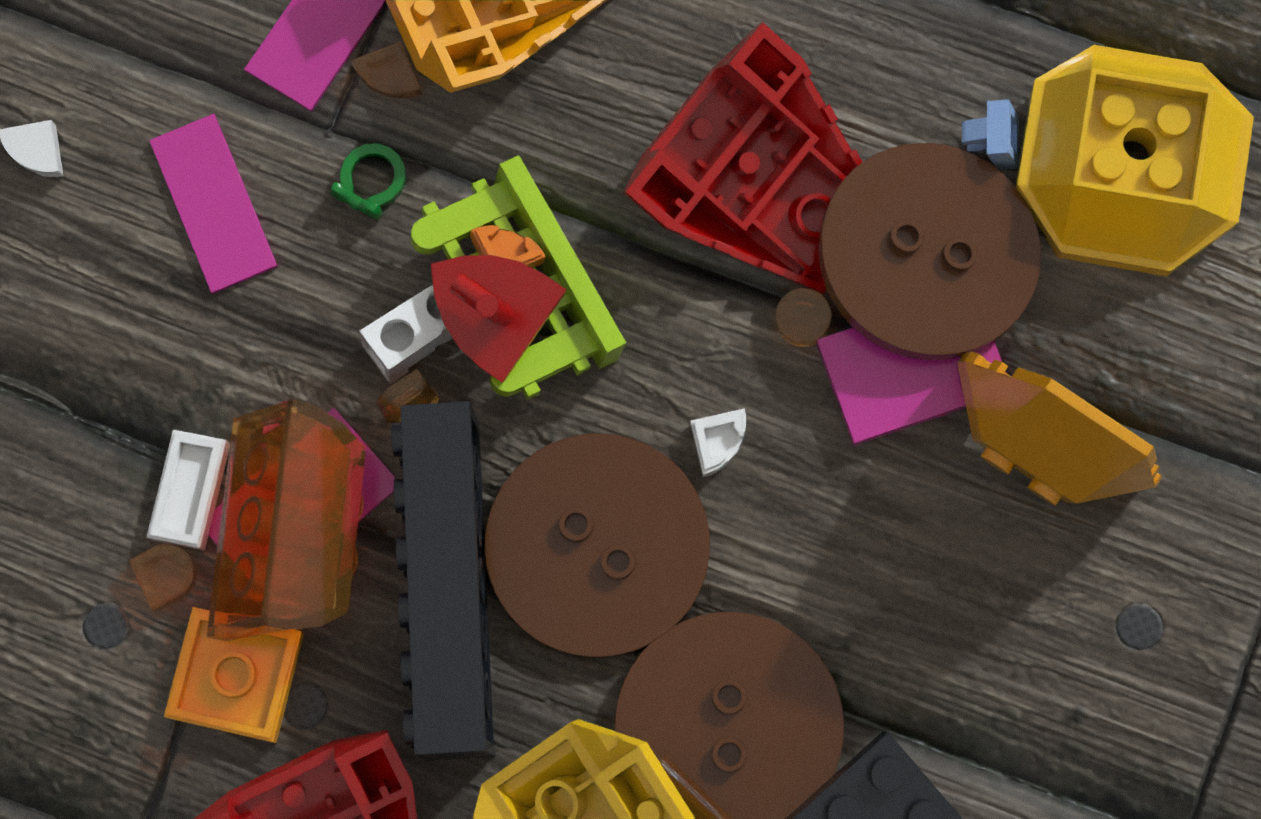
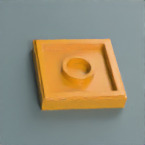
(234, 683)

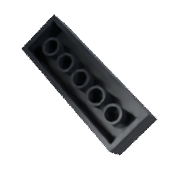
(446, 582)

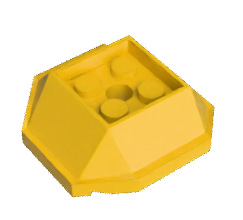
(1121, 209)
(583, 775)

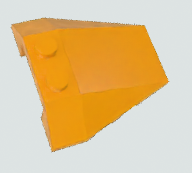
(480, 39)
(1051, 435)

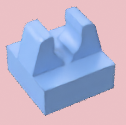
(995, 135)

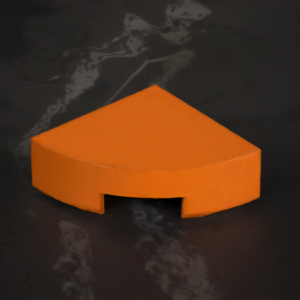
(506, 244)

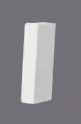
(188, 490)

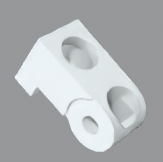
(405, 335)

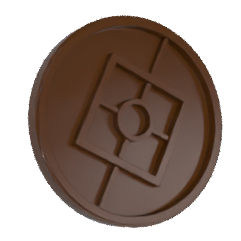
(929, 251)
(597, 545)
(737, 711)

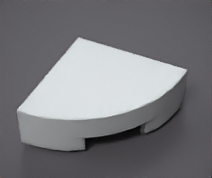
(34, 147)
(718, 439)

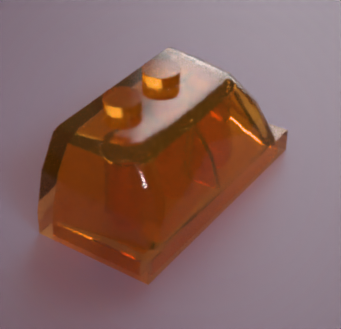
(287, 522)

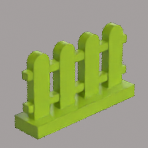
(519, 197)

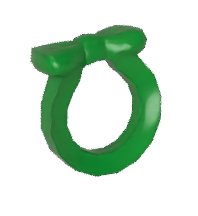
(372, 205)

